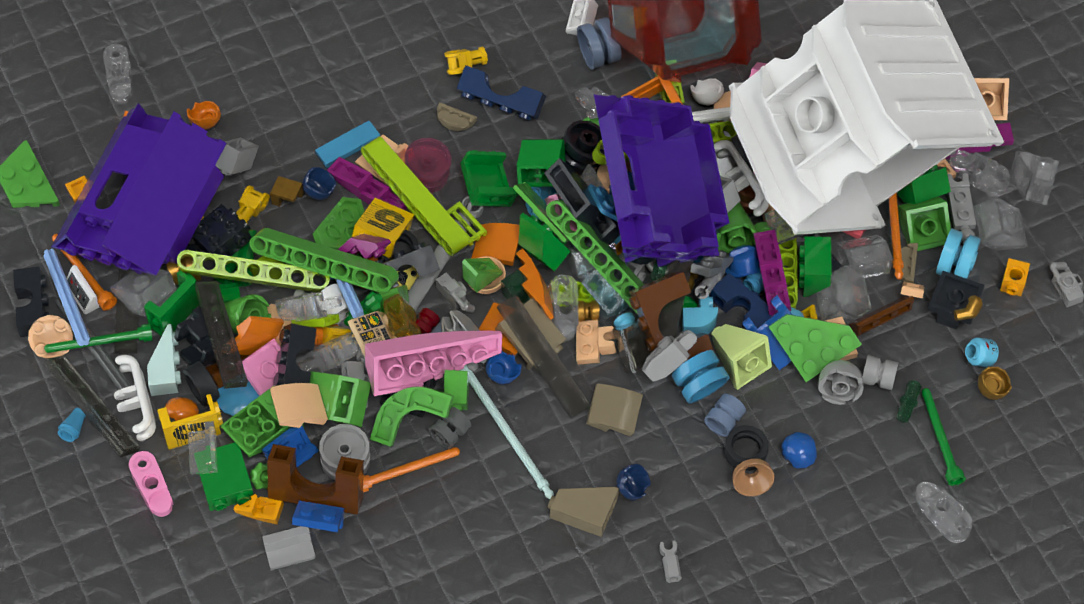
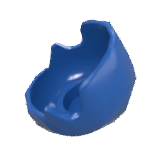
(503, 368)
(799, 450)

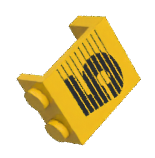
(384, 221)
(177, 432)

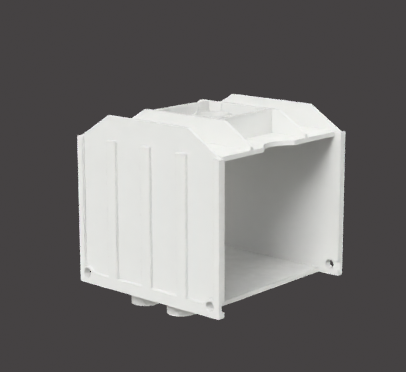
(858, 113)

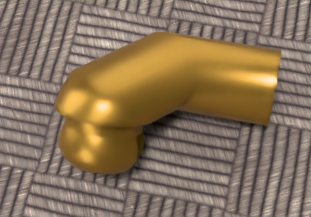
(971, 310)

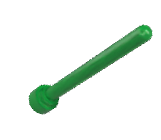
(142, 333)
(954, 474)

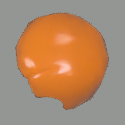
(204, 114)
(181, 408)

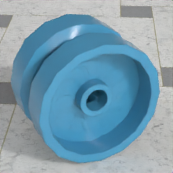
(700, 376)

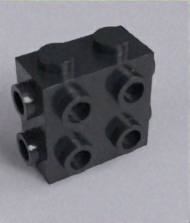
(222, 232)

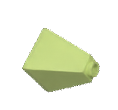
(742, 353)

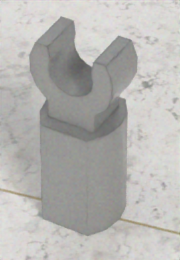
(670, 563)

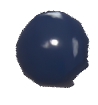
(318, 183)
(633, 481)

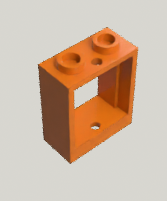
(654, 87)

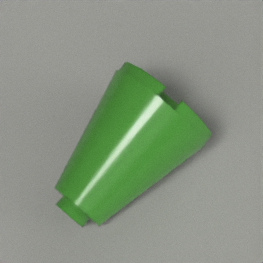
(737, 232)
(246, 306)

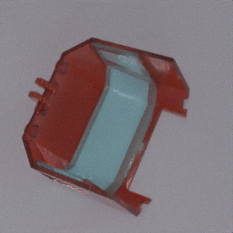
(686, 34)

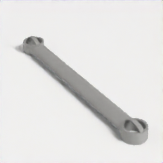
(423, 284)

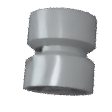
(879, 372)

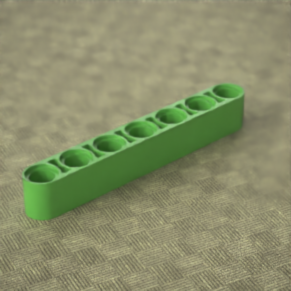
(592, 254)
(333, 257)

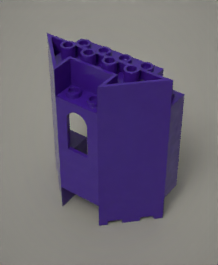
(674, 176)
(159, 204)

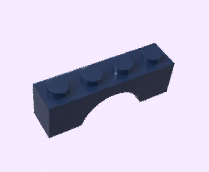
(525, 101)

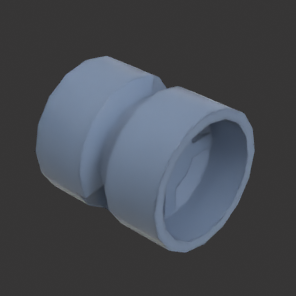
(724, 415)

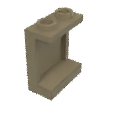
(545, 325)

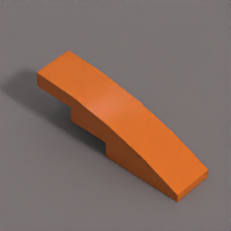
(535, 284)

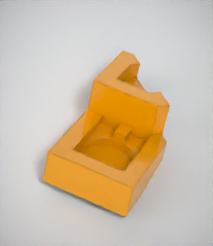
(261, 509)

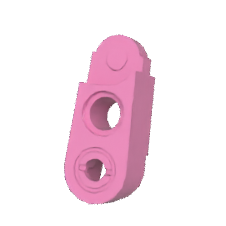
(159, 498)

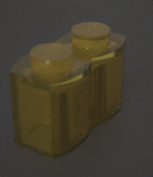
(401, 317)

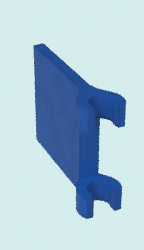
(777, 353)

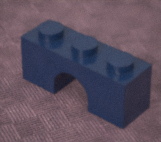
(732, 293)

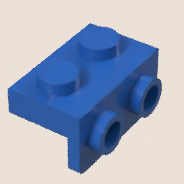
(297, 439)
(318, 516)

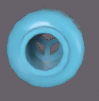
(982, 352)

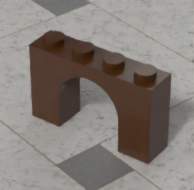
(649, 302)
(290, 486)

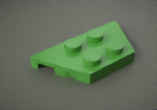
(25, 180)

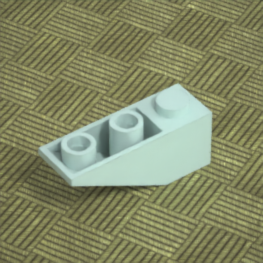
(161, 369)

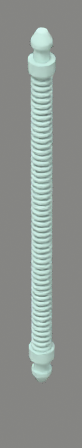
(542, 483)

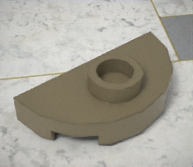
(454, 119)
(909, 257)

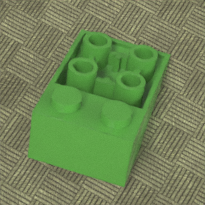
(342, 397)
(255, 425)

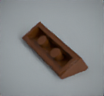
(882, 315)

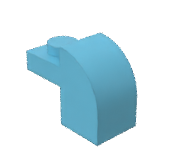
(700, 319)

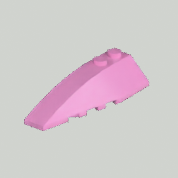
(421, 357)

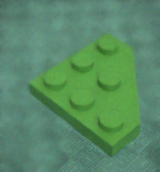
(339, 223)
(813, 342)

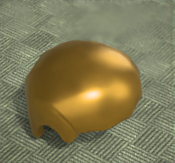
(994, 383)

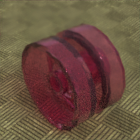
(429, 162)

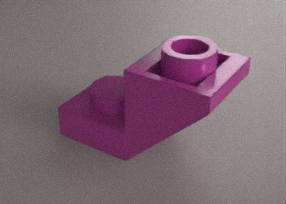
(366, 245)

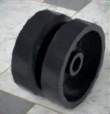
(580, 143)

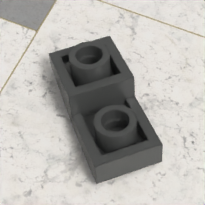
(712, 266)

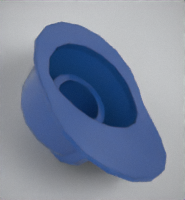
(744, 261)

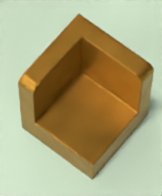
(285, 190)

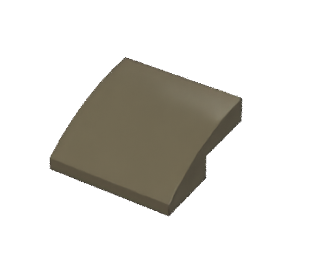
(614, 409)

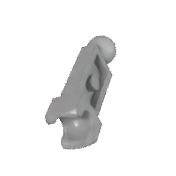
(961, 206)

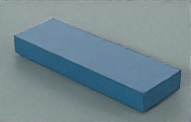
(347, 144)

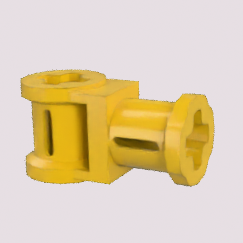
(459, 58)
(251, 203)

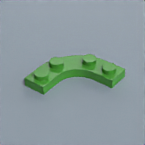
(401, 404)

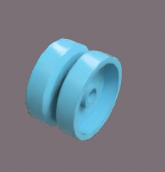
(960, 256)

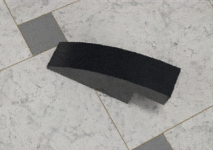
(580, 202)

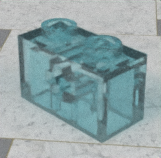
(604, 294)

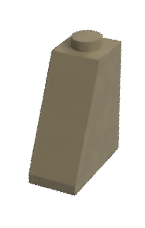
(584, 507)

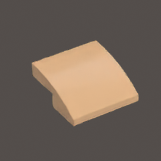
(298, 404)

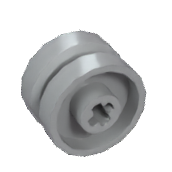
(343, 441)

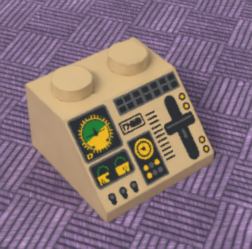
(370, 328)

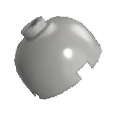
(840, 382)

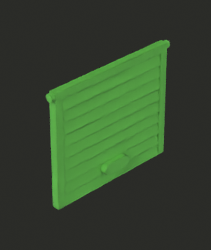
(538, 207)

